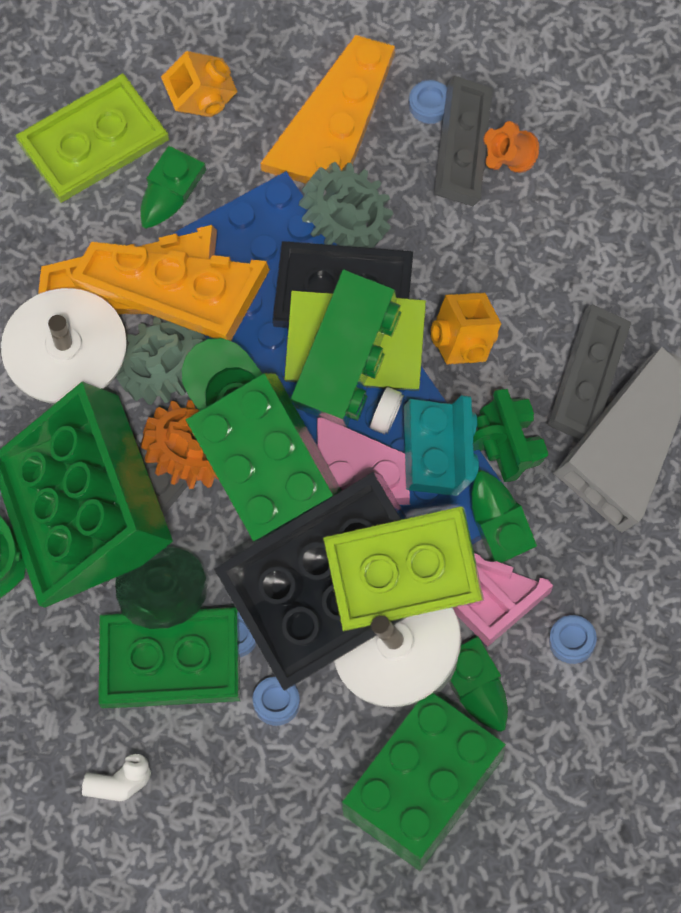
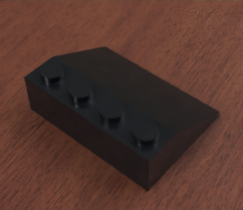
(288, 587)

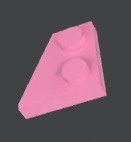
(356, 456)
(505, 600)

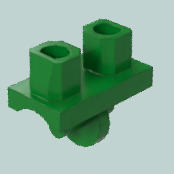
(503, 438)

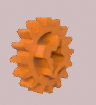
(175, 446)

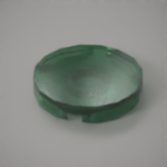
(163, 590)

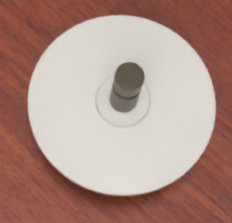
(63, 341)
(404, 659)

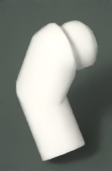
(122, 784)

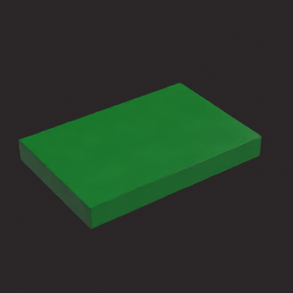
(170, 665)

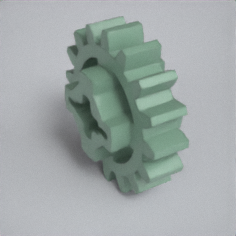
(345, 207)
(156, 360)

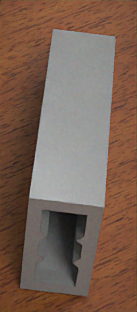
(627, 445)

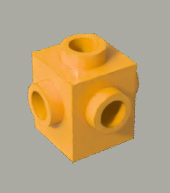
(199, 84)
(465, 328)

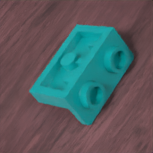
(440, 446)

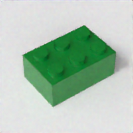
(347, 349)
(263, 455)
(423, 780)

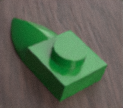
(169, 186)
(499, 519)
(480, 686)

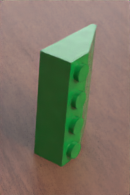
(80, 496)

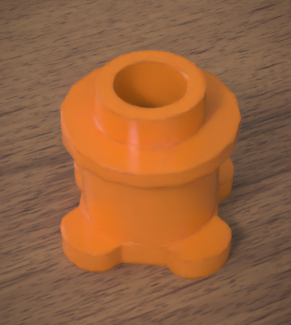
(511, 147)

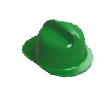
(216, 370)

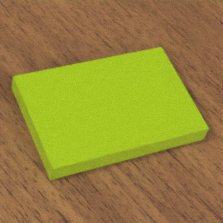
(92, 137)
(402, 351)
(403, 568)

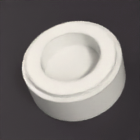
(386, 410)

